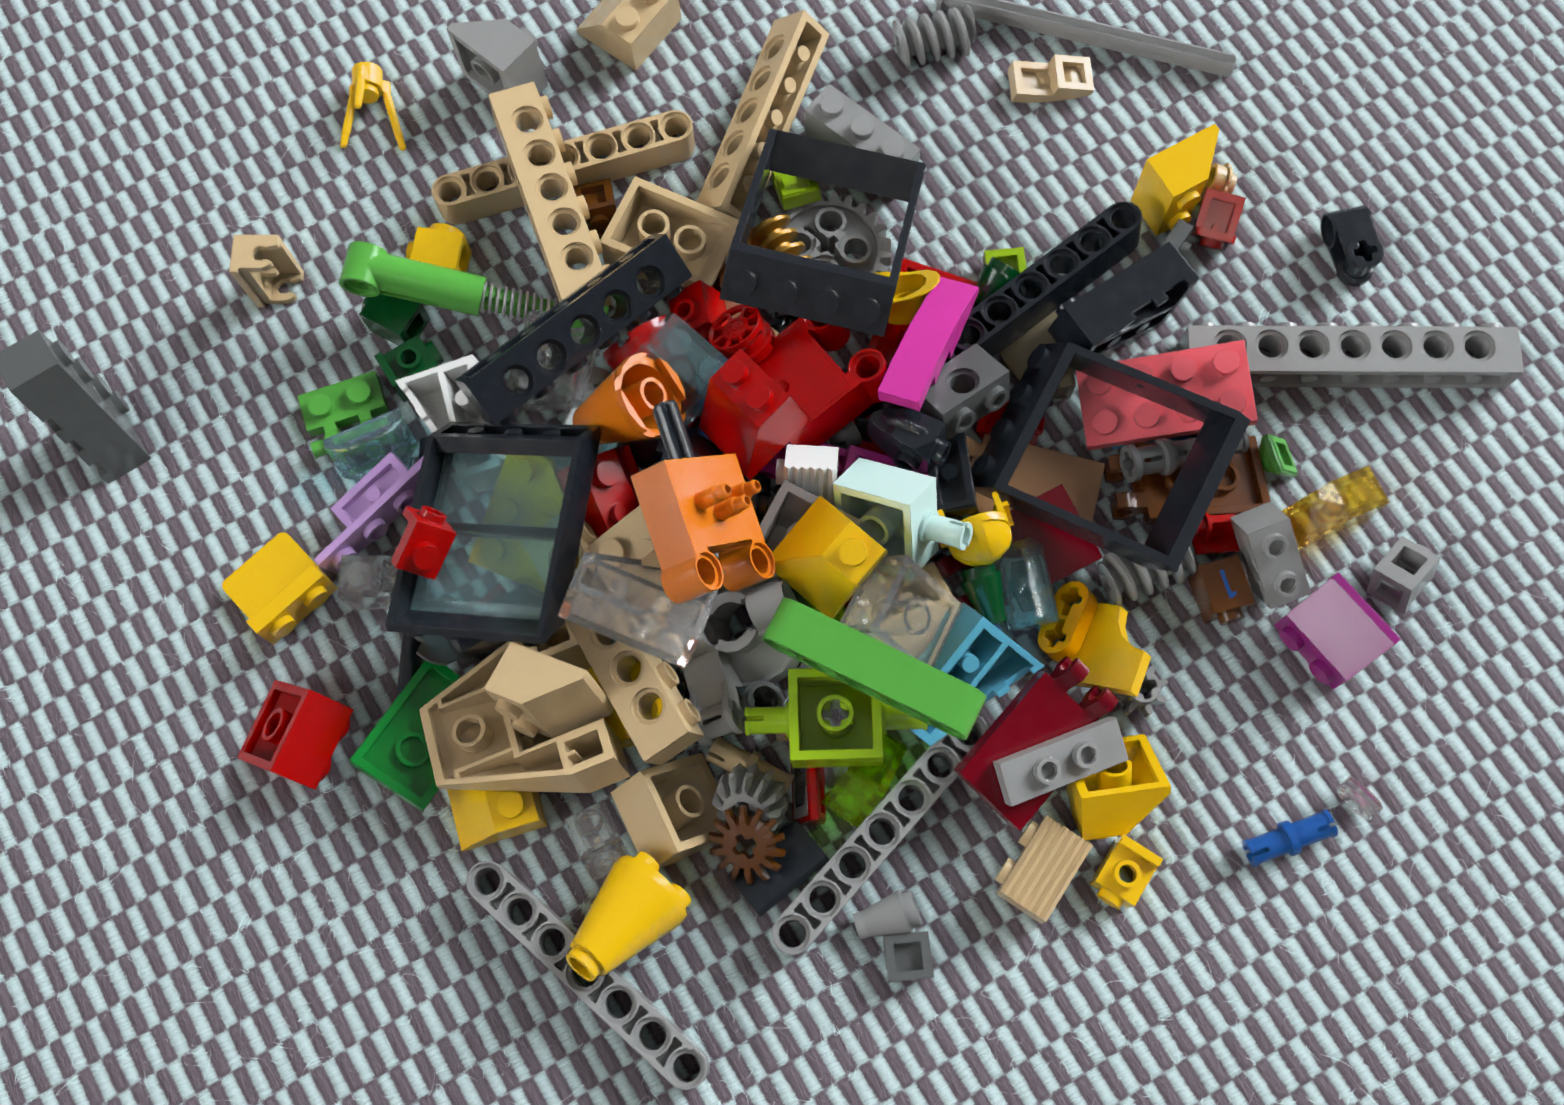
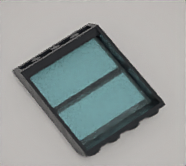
(519, 523)

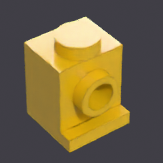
(1107, 880)

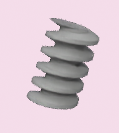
(935, 35)
(1125, 576)

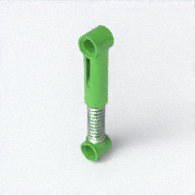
(372, 271)

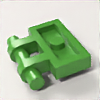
(341, 405)

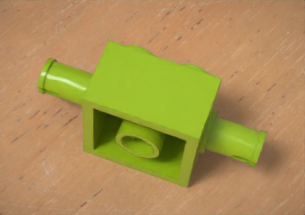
(813, 738)

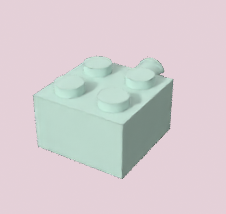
(898, 510)

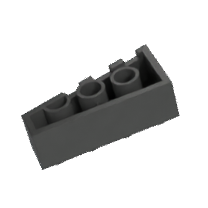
(73, 404)

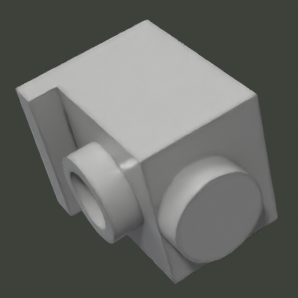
(1402, 574)

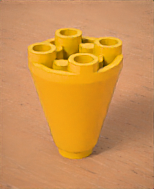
(626, 916)

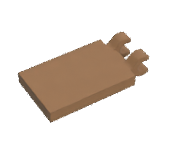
(1046, 469)

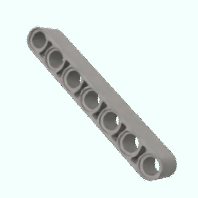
(871, 853)
(598, 995)

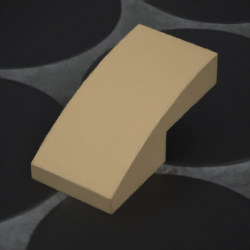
(1058, 80)

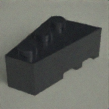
(1126, 303)

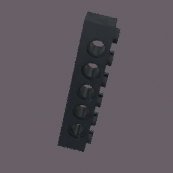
(484, 380)

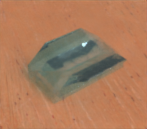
(366, 444)

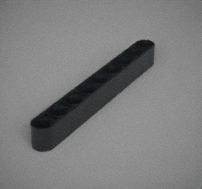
(1042, 281)

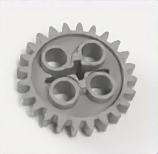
(854, 234)

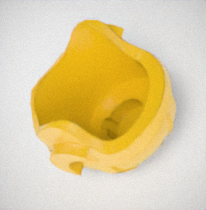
(990, 535)

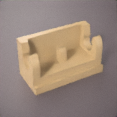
(262, 266)

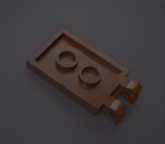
(1239, 490)

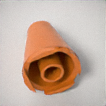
(627, 400)

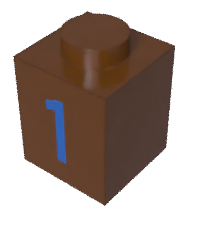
(1221, 590)

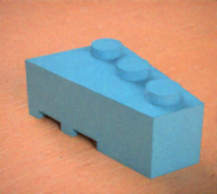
(982, 658)

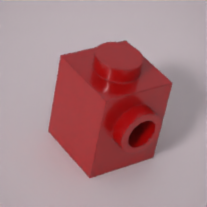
(698, 307)

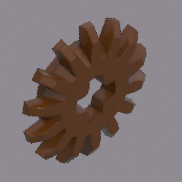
(750, 828)

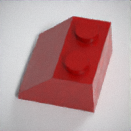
(749, 414)
(612, 489)
(296, 734)

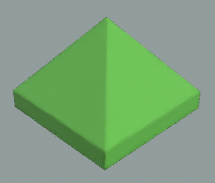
(1276, 456)

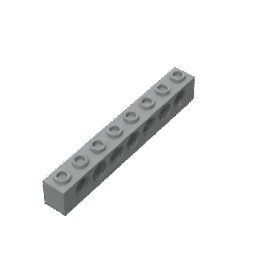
(1495, 350)

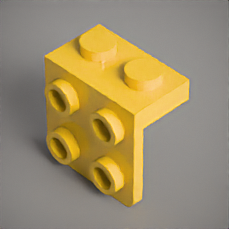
(278, 587)

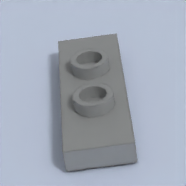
(1060, 761)

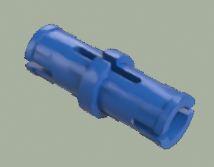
(1289, 838)

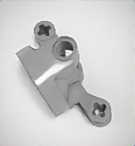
(725, 664)

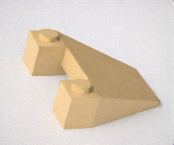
(480, 750)

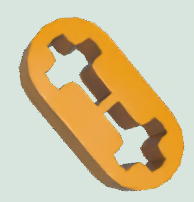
(1072, 621)

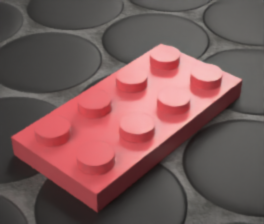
(1122, 418)

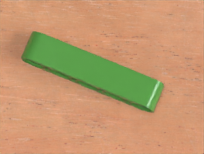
(874, 668)

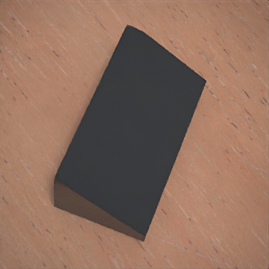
(800, 862)

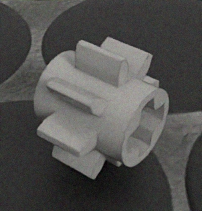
(1142, 703)

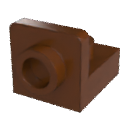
(600, 202)

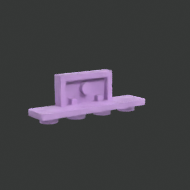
(371, 508)

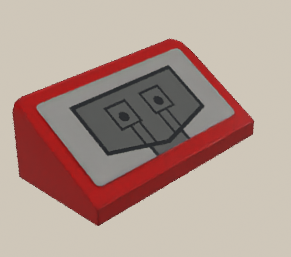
(807, 795)

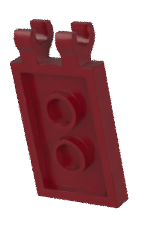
(1062, 551)
(1034, 716)

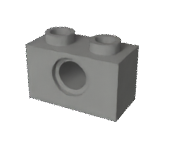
(1270, 555)

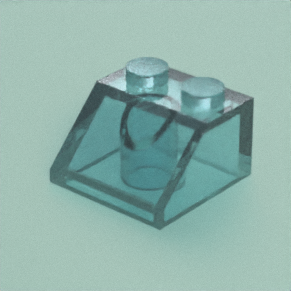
(688, 356)

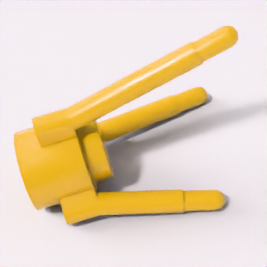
(367, 88)

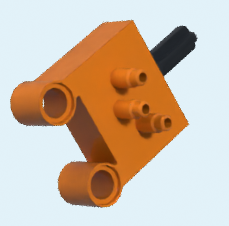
(699, 511)

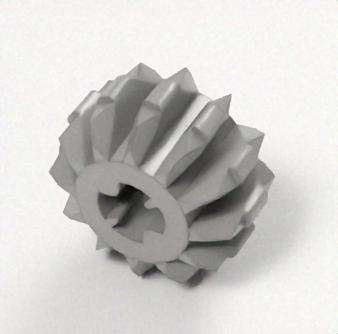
(752, 789)

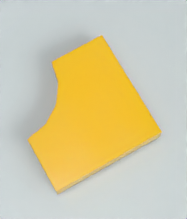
(1110, 655)

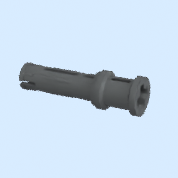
(1164, 456)

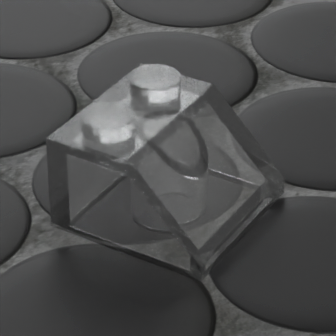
(904, 609)

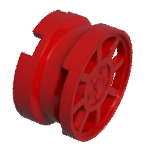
(746, 332)

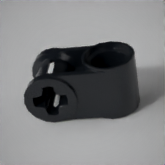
(1352, 243)

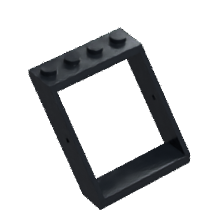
(807, 285)
(1190, 493)

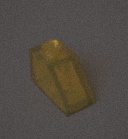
(1336, 507)

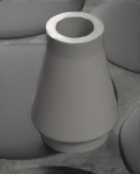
(889, 916)

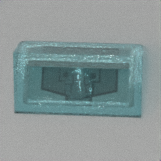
(1026, 586)

